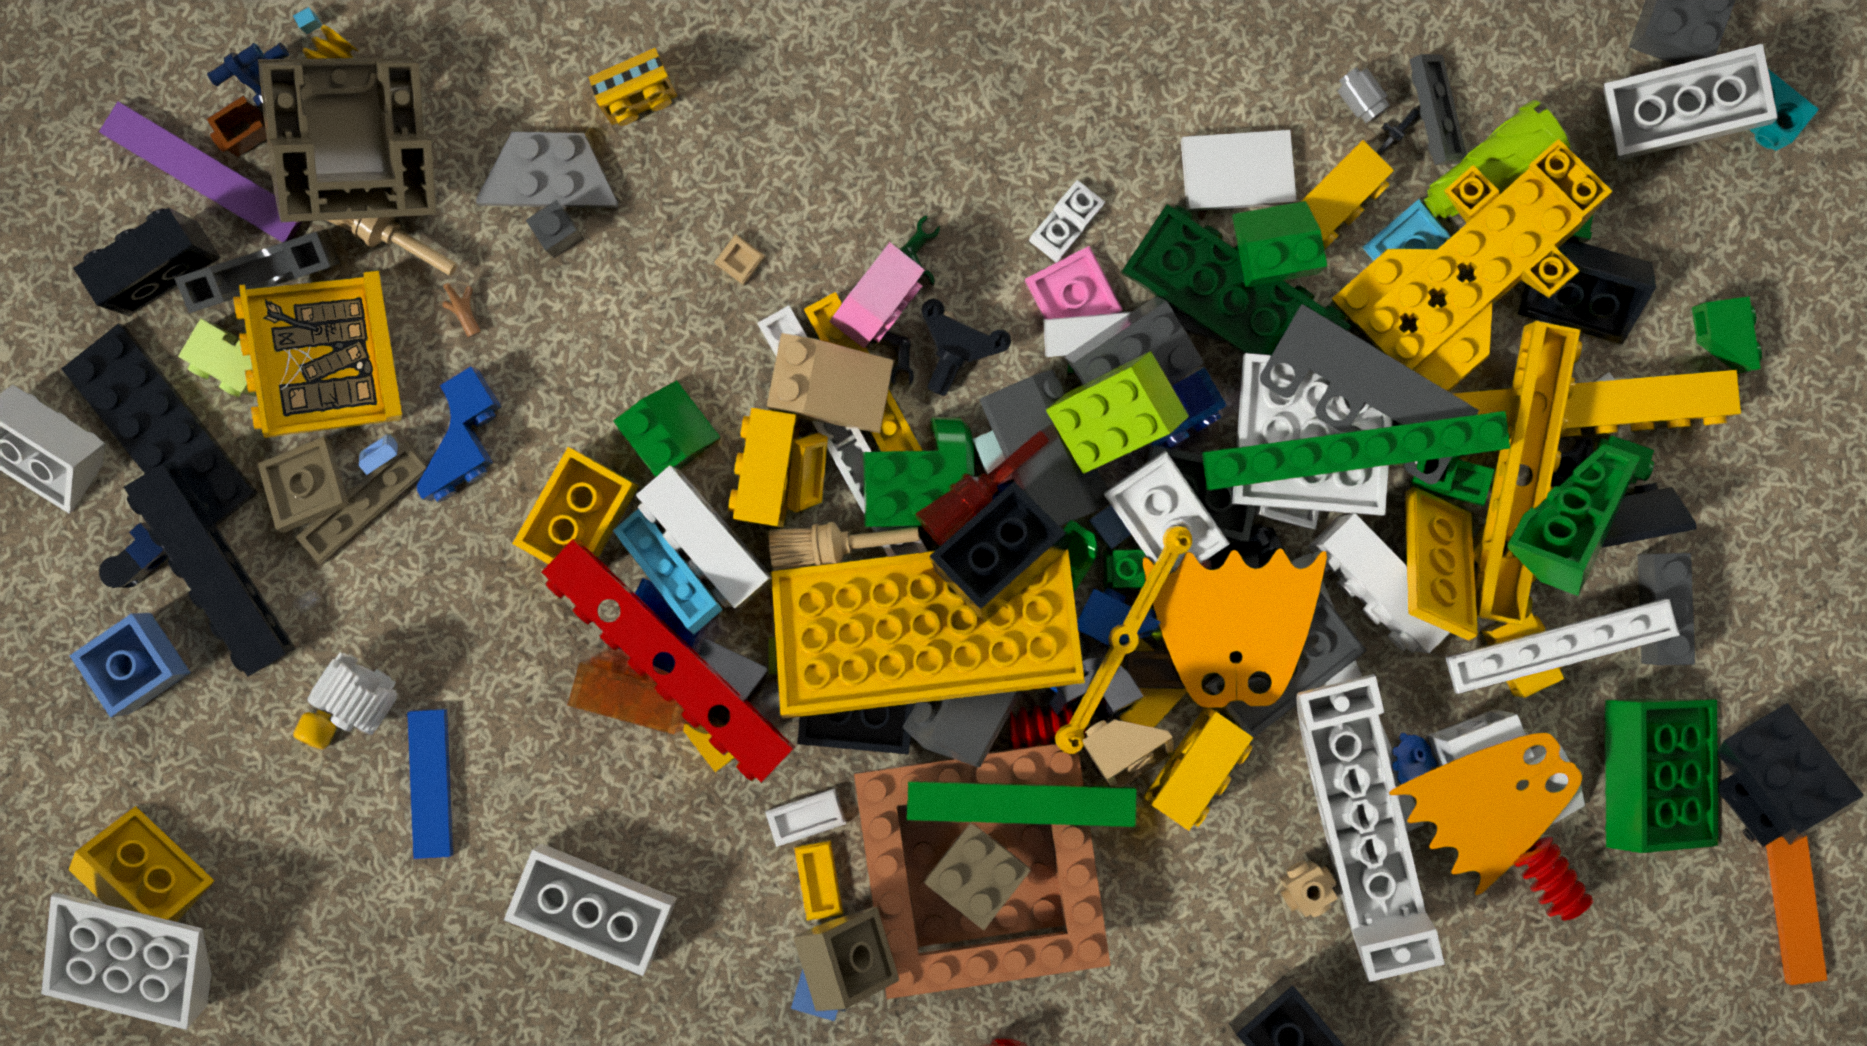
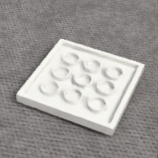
(1272, 419)

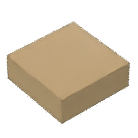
(739, 259)

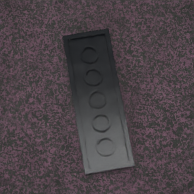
(155, 420)

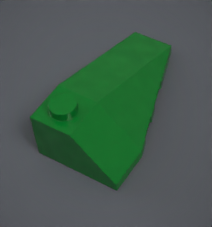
(1569, 527)

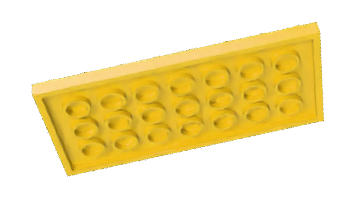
(902, 636)

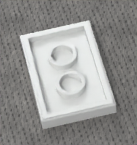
(1238, 170)
(1162, 498)

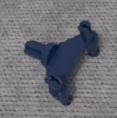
(246, 67)

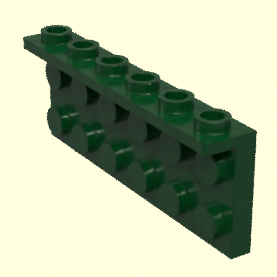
(1207, 284)

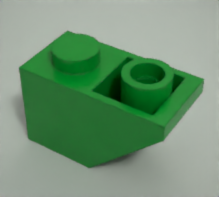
(1728, 332)

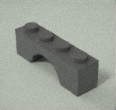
(257, 270)

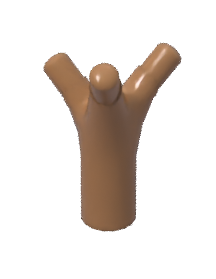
(462, 309)

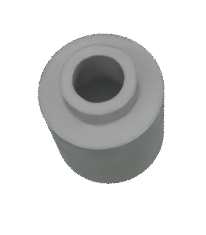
(1363, 94)

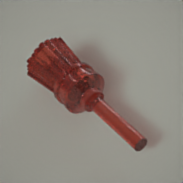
(972, 494)

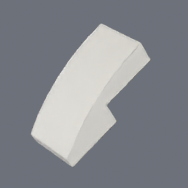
(1066, 221)

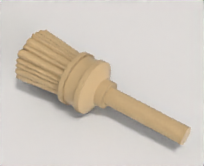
(386, 229)
(827, 544)

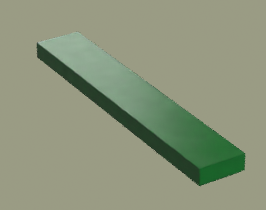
(1021, 803)

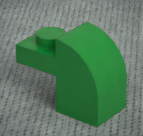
(1459, 480)

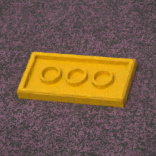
(1440, 564)

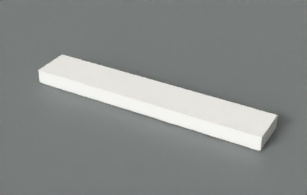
(1562, 645)

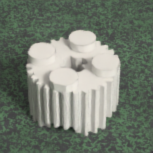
(353, 694)

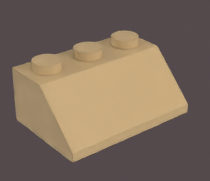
(1126, 749)

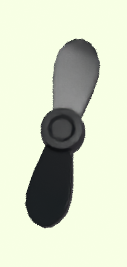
(1396, 133)

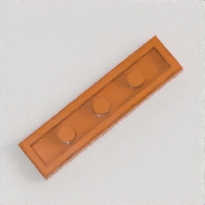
(1796, 911)

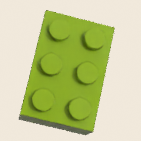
(1117, 412)

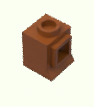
(230, 118)

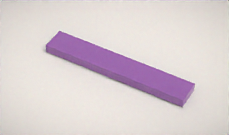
(197, 170)

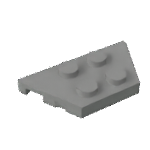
(547, 168)

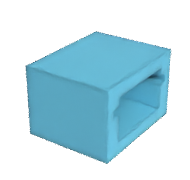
(307, 20)

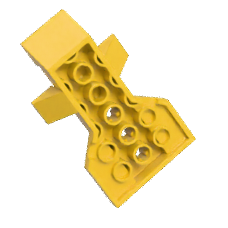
(1503, 241)

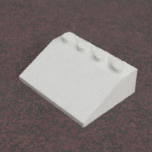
(125, 962)

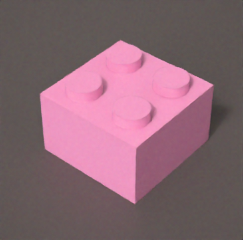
(879, 297)

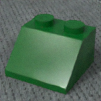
(1279, 243)
(667, 428)

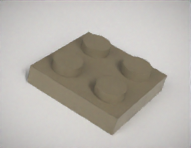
(303, 484)
(977, 875)

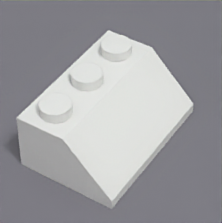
(46, 449)

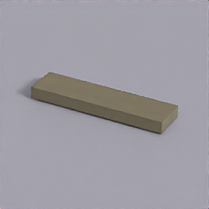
(366, 501)

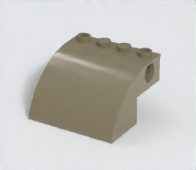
(346, 138)

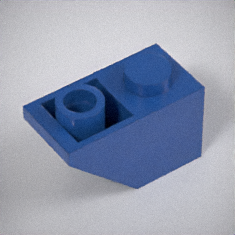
(1107, 611)

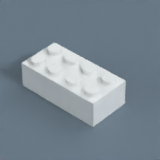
(1690, 102)
(705, 537)
(1377, 579)
(590, 909)

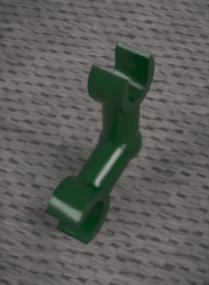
(915, 244)

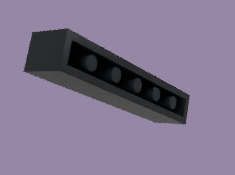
(209, 568)

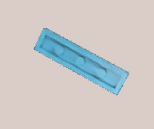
(668, 571)

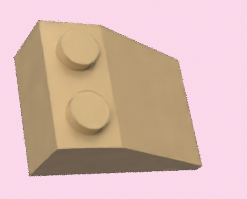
(829, 383)

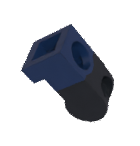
(134, 561)

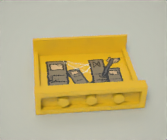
(318, 355)

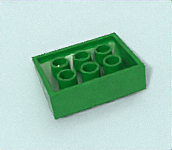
(1661, 774)

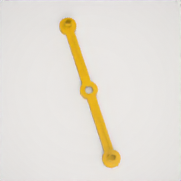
(1175, 541)

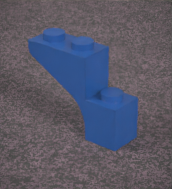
(460, 452)

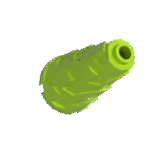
(1502, 155)

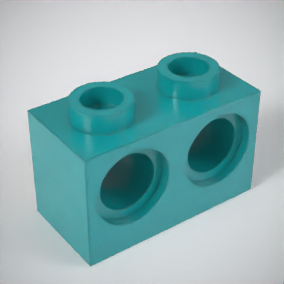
(1792, 109)

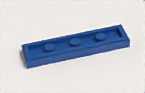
(430, 783)

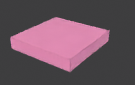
(1073, 288)

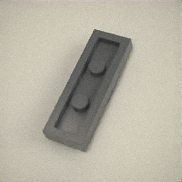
(1438, 109)

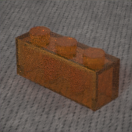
(623, 696)

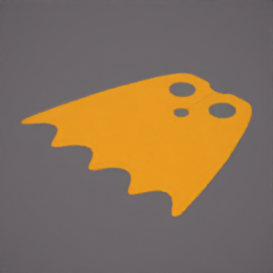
(1242, 610)
(1482, 809)

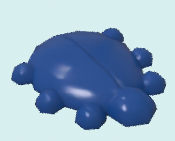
(1413, 758)

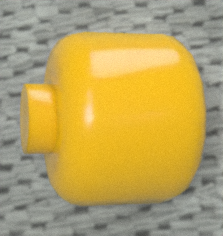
(315, 729)

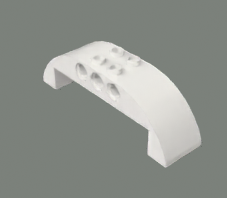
(1366, 828)

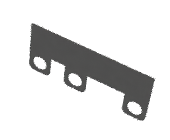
(1360, 376)

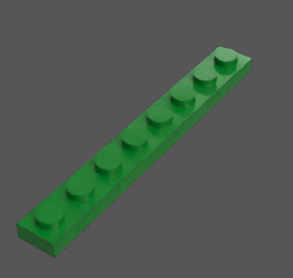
(1356, 450)

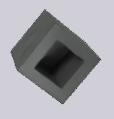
(554, 229)

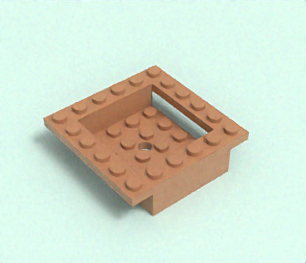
(1054, 893)

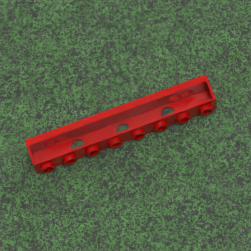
(693, 681)

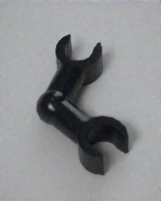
(902, 354)

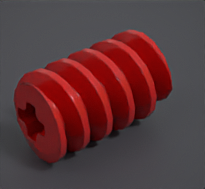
(1037, 727)
(1555, 879)

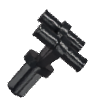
(957, 344)

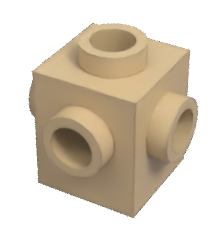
(1299, 879)

